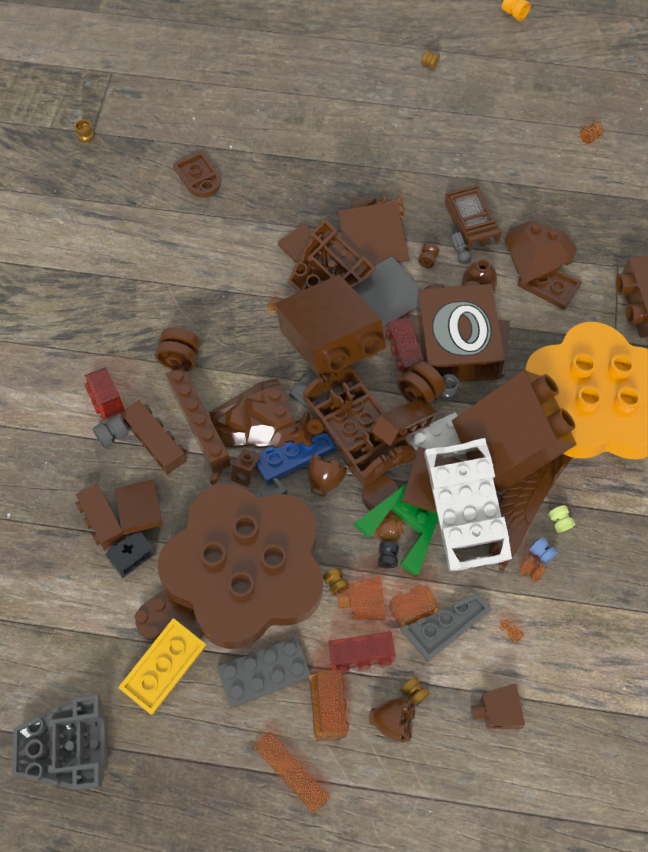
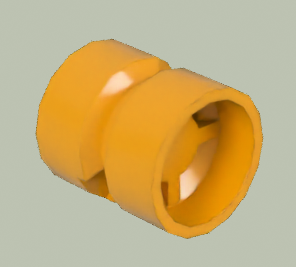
(518, 8)

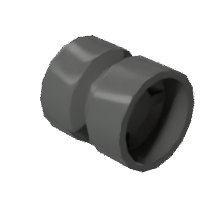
(110, 431)

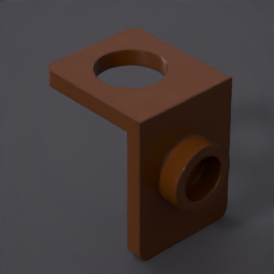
(244, 464)

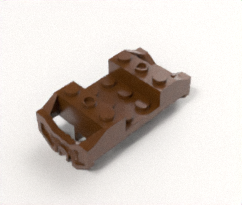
(350, 422)

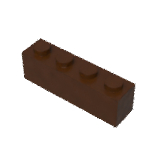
(404, 421)
(153, 437)

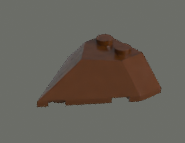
(538, 250)

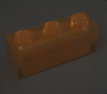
(328, 705)

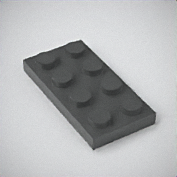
(263, 672)

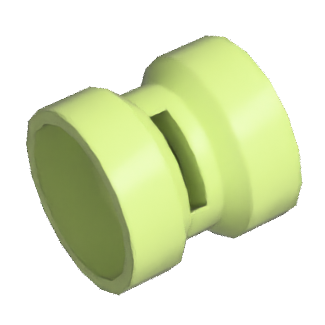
(561, 518)

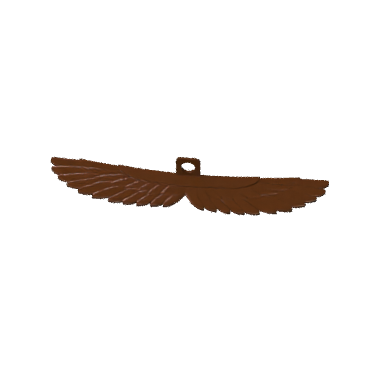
(522, 502)

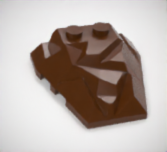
(327, 257)
(255, 417)

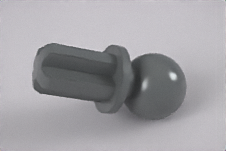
(463, 256)

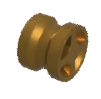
(430, 59)

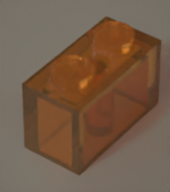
(413, 605)

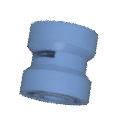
(543, 551)

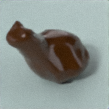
(361, 202)

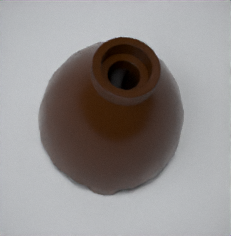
(481, 272)
(324, 475)
(394, 719)

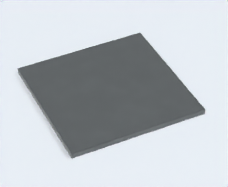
(389, 291)

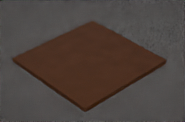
(374, 232)
(418, 488)

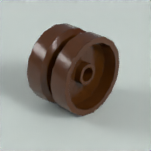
(177, 348)
(421, 383)

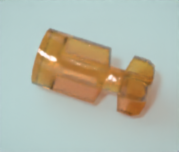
(513, 632)

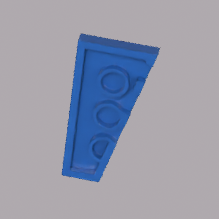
(291, 457)

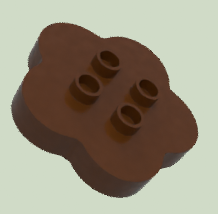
(243, 564)

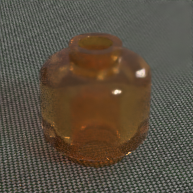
(389, 529)

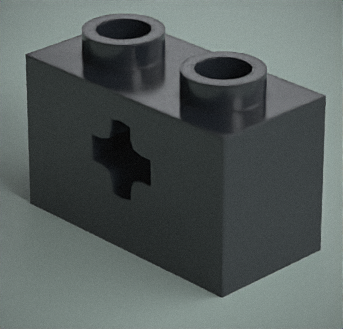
(124, 562)

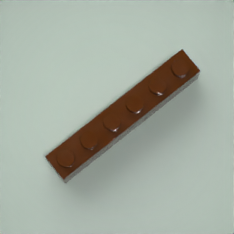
(198, 420)

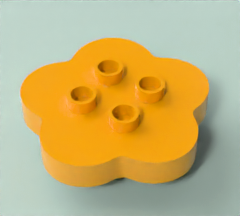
(602, 389)

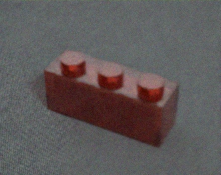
(403, 343)
(103, 393)
(362, 651)

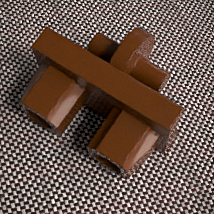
(306, 429)

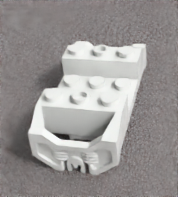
(467, 504)

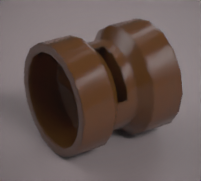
(428, 256)

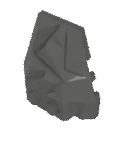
(64, 745)

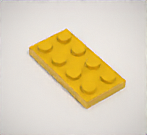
(162, 666)

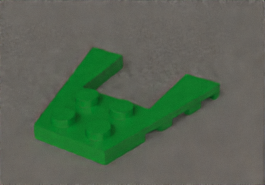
(418, 518)

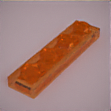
(291, 772)

